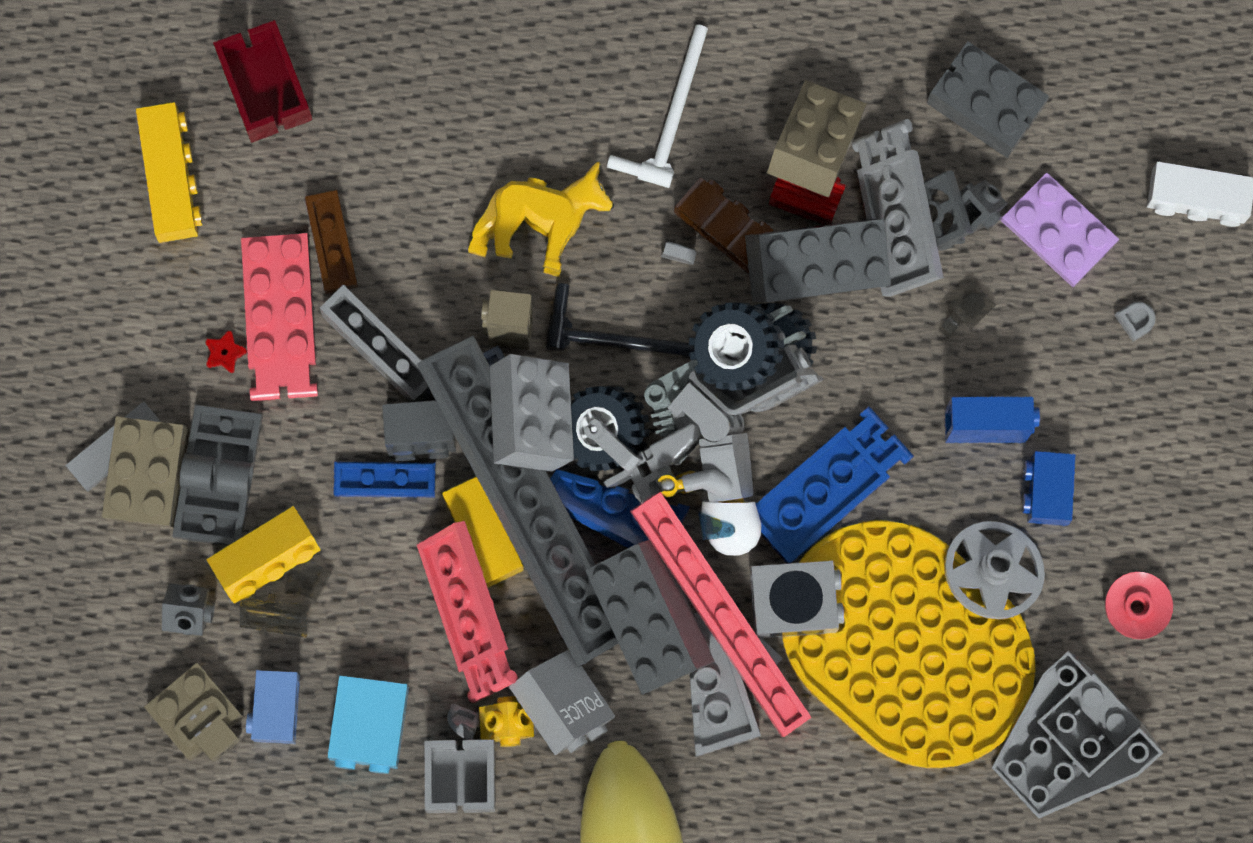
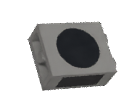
(796, 599)

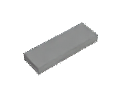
(93, 463)

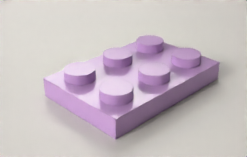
(1059, 229)

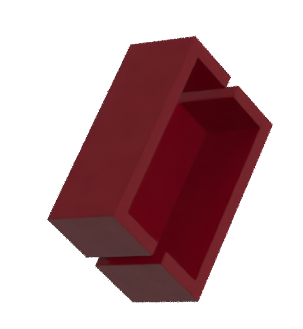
(263, 81)

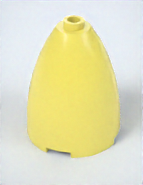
(626, 801)

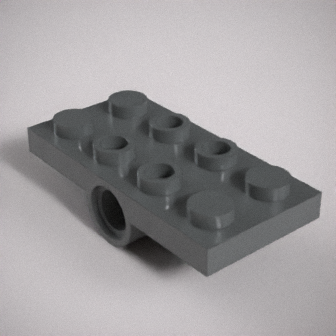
(217, 475)

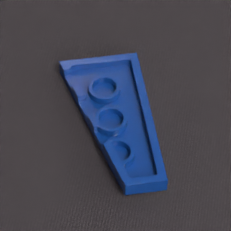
(603, 507)

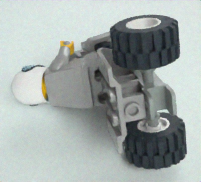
(740, 364)

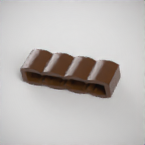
(719, 220)

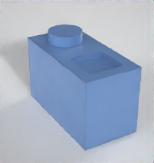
(274, 707)

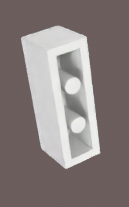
(1200, 194)

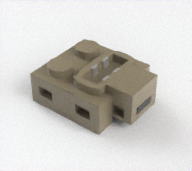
(196, 715)

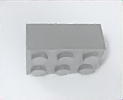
(531, 413)

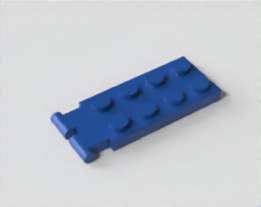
(829, 486)

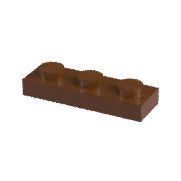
(331, 241)

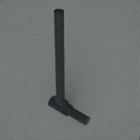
(561, 333)

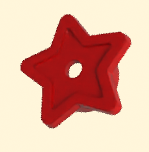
(226, 361)

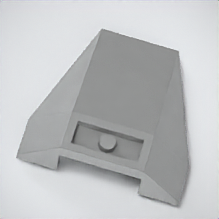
(1073, 740)

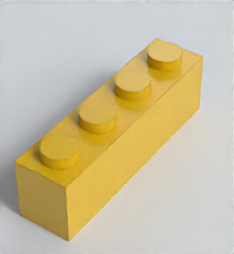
(167, 172)

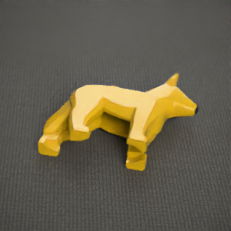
(544, 209)

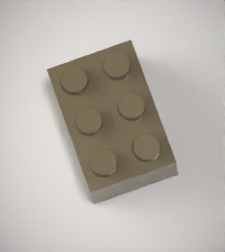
(816, 138)
(144, 472)

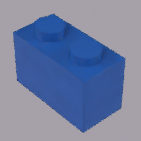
(1049, 488)

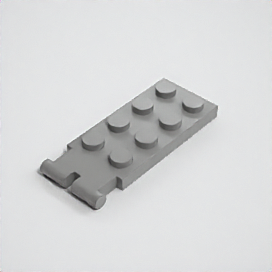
(896, 192)

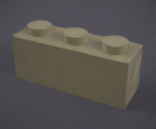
(508, 319)

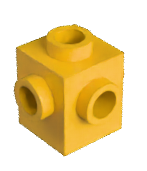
(505, 722)

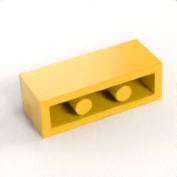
(490, 541)
(263, 555)

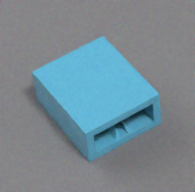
(368, 724)

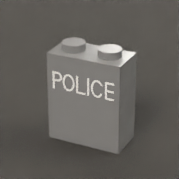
(563, 703)

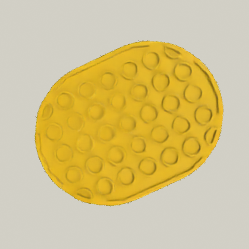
(910, 660)

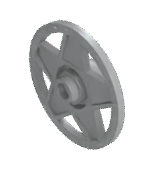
(994, 570)

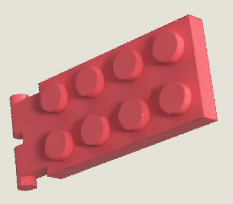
(279, 315)
(467, 611)

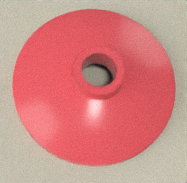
(1150, 593)

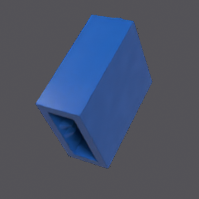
(990, 419)

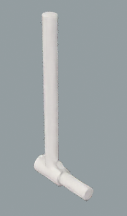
(657, 169)

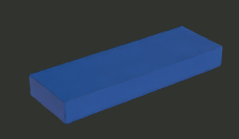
(384, 479)

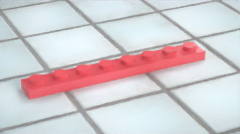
(720, 614)

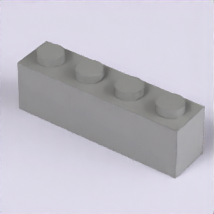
(376, 344)

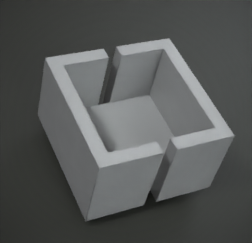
(459, 776)

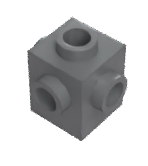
(982, 204)
(186, 609)

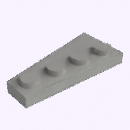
(719, 702)

